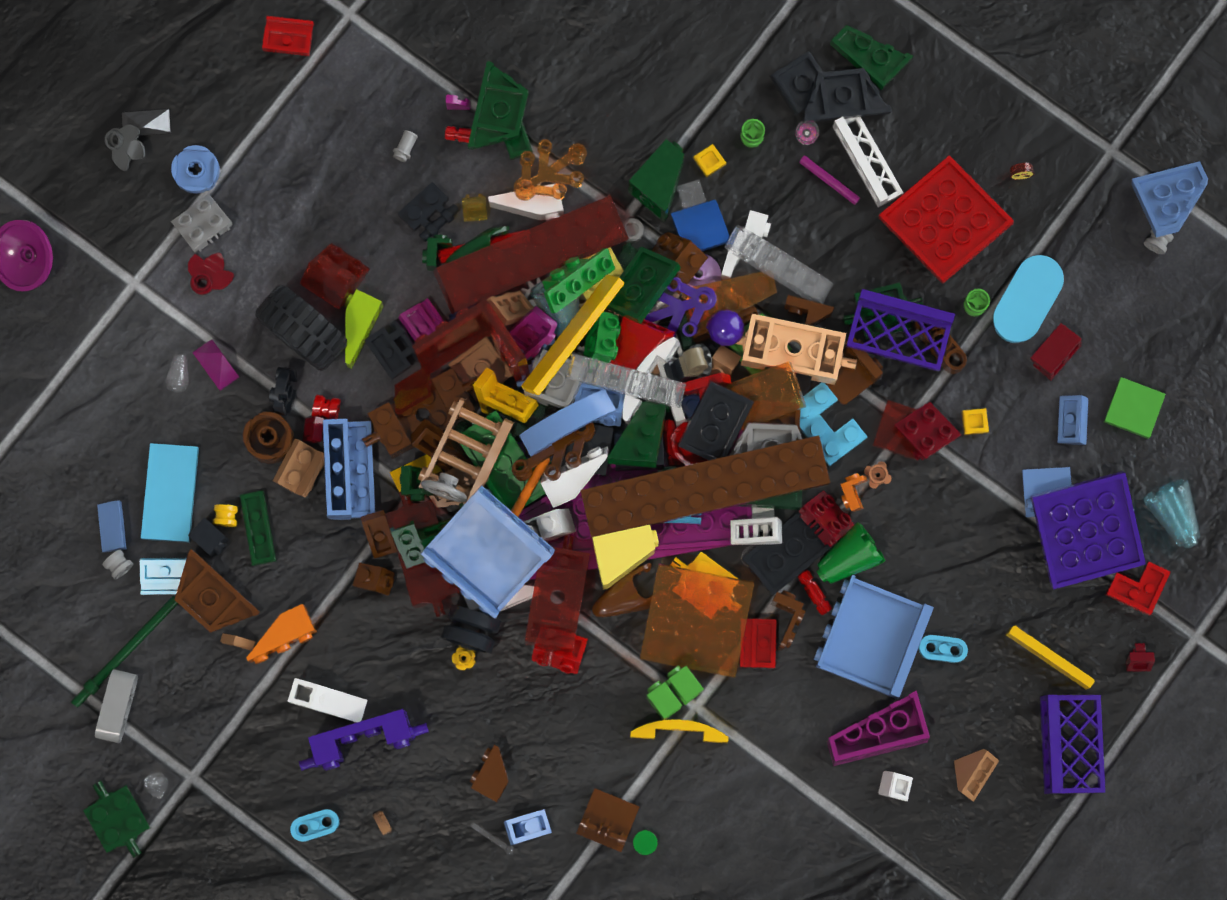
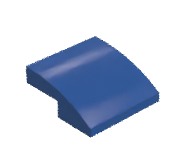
(702, 225)

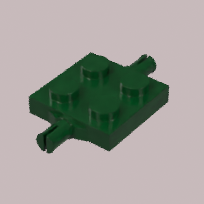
(890, 321)
(116, 819)

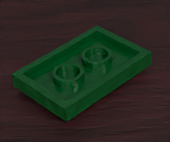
(643, 285)

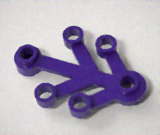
(678, 307)

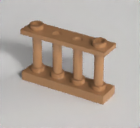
(489, 451)

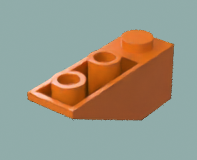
(287, 629)

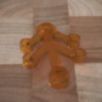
(550, 173)

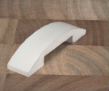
(664, 353)

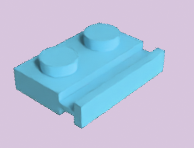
(160, 575)

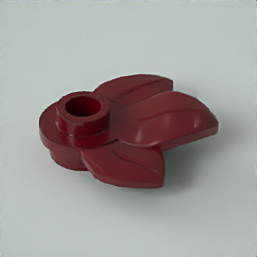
(210, 270)

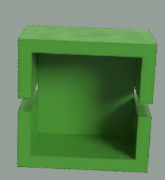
(684, 686)

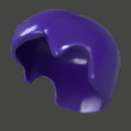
(725, 327)

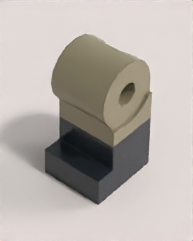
(687, 366)

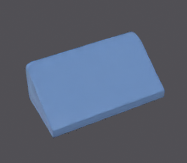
(1073, 420)
(111, 526)

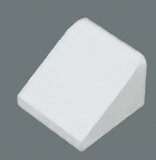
(895, 785)

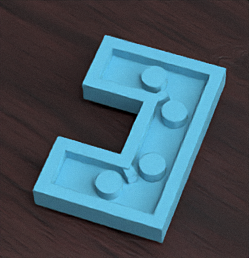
(834, 444)

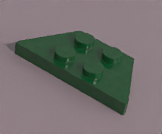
(498, 109)

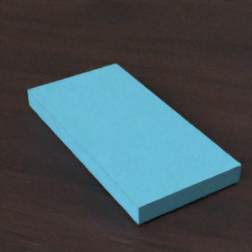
(169, 492)

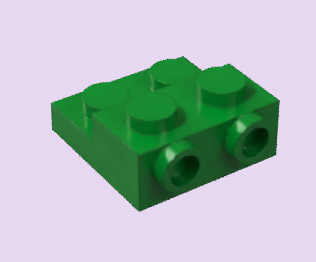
(602, 337)

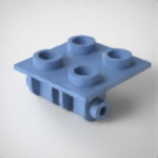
(1043, 480)

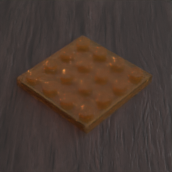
(696, 620)

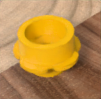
(460, 664)

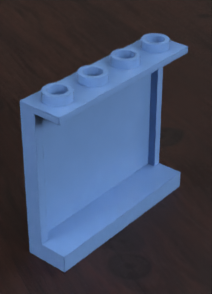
(487, 552)
(873, 637)

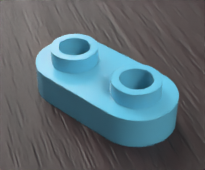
(942, 648)
(315, 825)

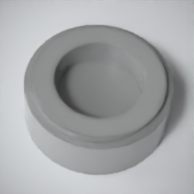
(634, 229)

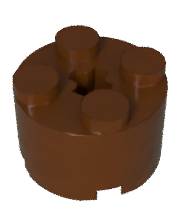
(261, 427)

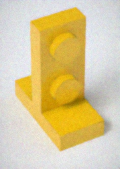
(497, 396)

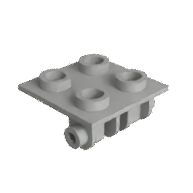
(202, 223)

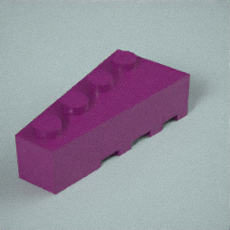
(885, 731)

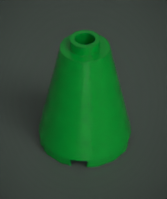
(850, 556)

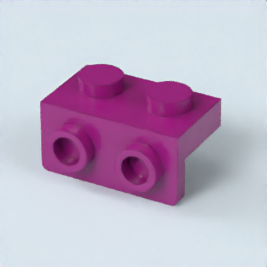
(533, 331)

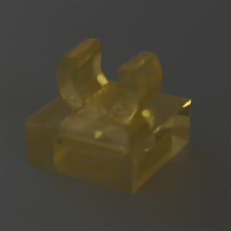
(474, 208)

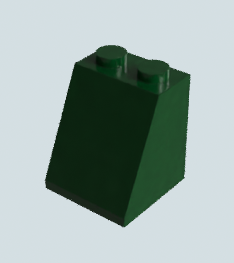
(658, 179)

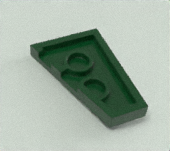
(878, 60)
(641, 438)

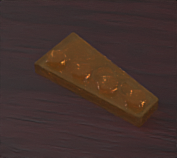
(734, 295)

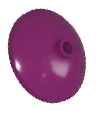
(17, 266)

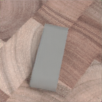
(116, 706)

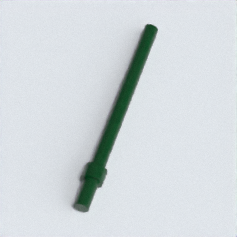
(92, 686)

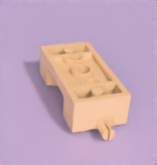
(819, 354)

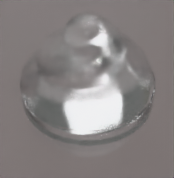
(156, 784)

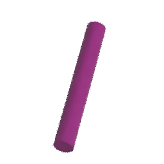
(830, 180)

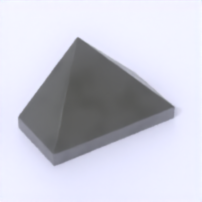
(149, 121)

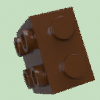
(682, 251)
(854, 381)
(787, 602)

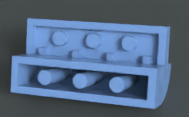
(348, 469)

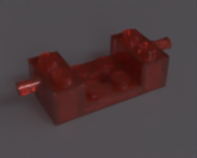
(422, 581)
(556, 625)

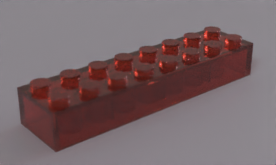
(530, 254)

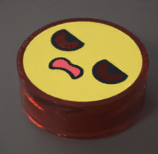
(1021, 171)

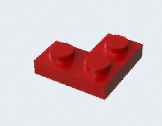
(1141, 594)

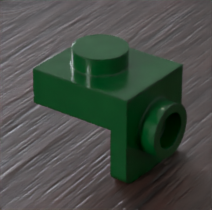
(430, 255)
(410, 483)

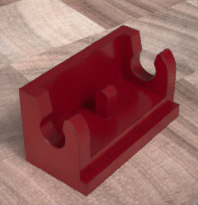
(1056, 351)

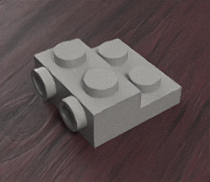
(560, 390)

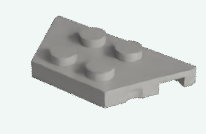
(765, 435)

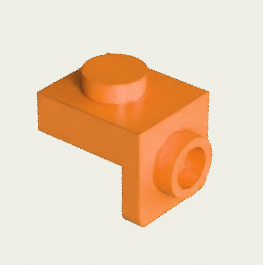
(851, 497)

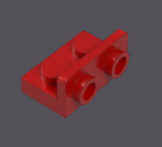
(565, 661)

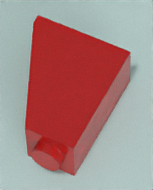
(638, 341)

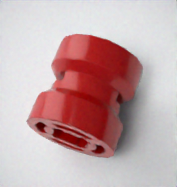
(326, 408)

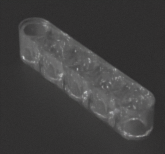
(778, 265)
(625, 380)

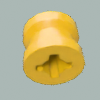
(225, 515)

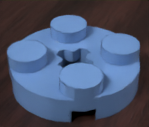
(206, 161)

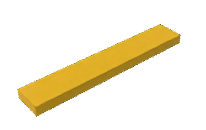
(572, 334)

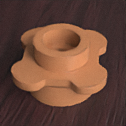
(871, 473)

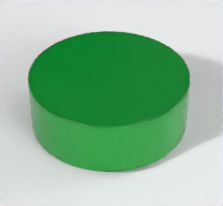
(645, 842)

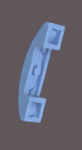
(567, 421)

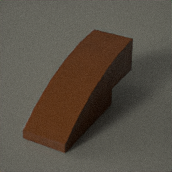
(427, 439)

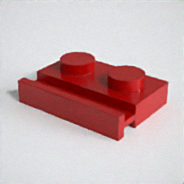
(288, 36)
(759, 644)

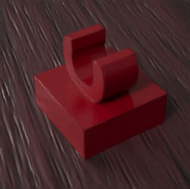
(313, 430)
(1140, 659)

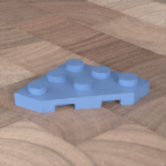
(1170, 196)

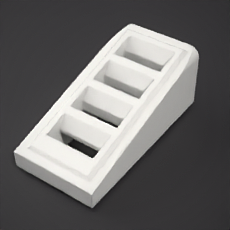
(756, 540)

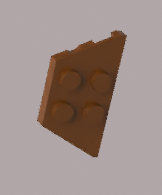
(210, 596)

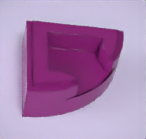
(454, 103)

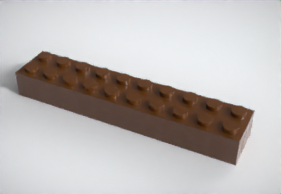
(706, 486)

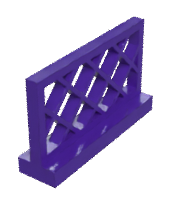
(906, 310)
(1052, 740)

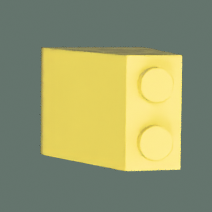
(622, 552)

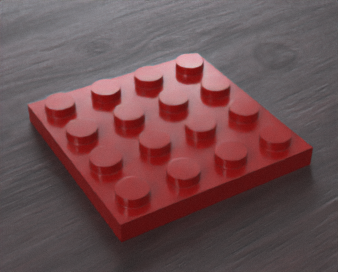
(946, 219)

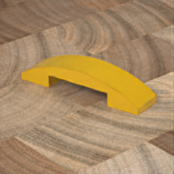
(709, 733)

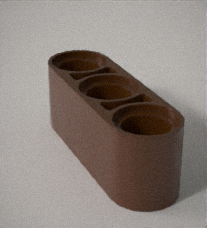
(952, 348)

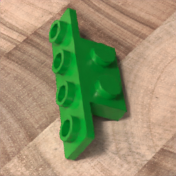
(575, 278)

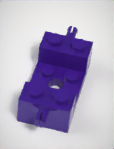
(326, 745)

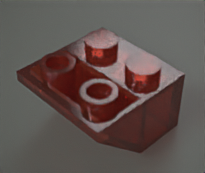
(334, 275)

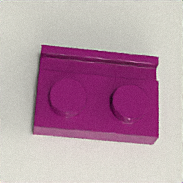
(421, 319)

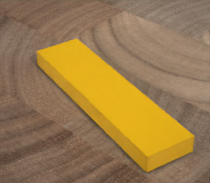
(1050, 657)

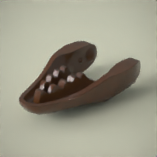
(622, 596)

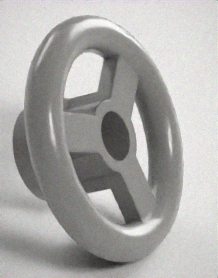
(445, 488)

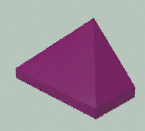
(216, 364)

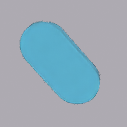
(1028, 299)

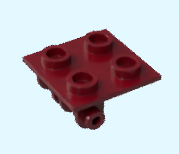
(927, 431)
(828, 516)

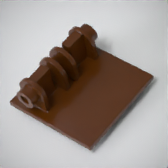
(607, 820)

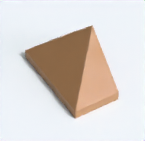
(973, 772)

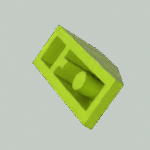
(361, 317)

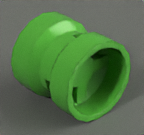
(752, 128)
(979, 299)

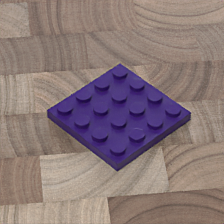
(1088, 530)

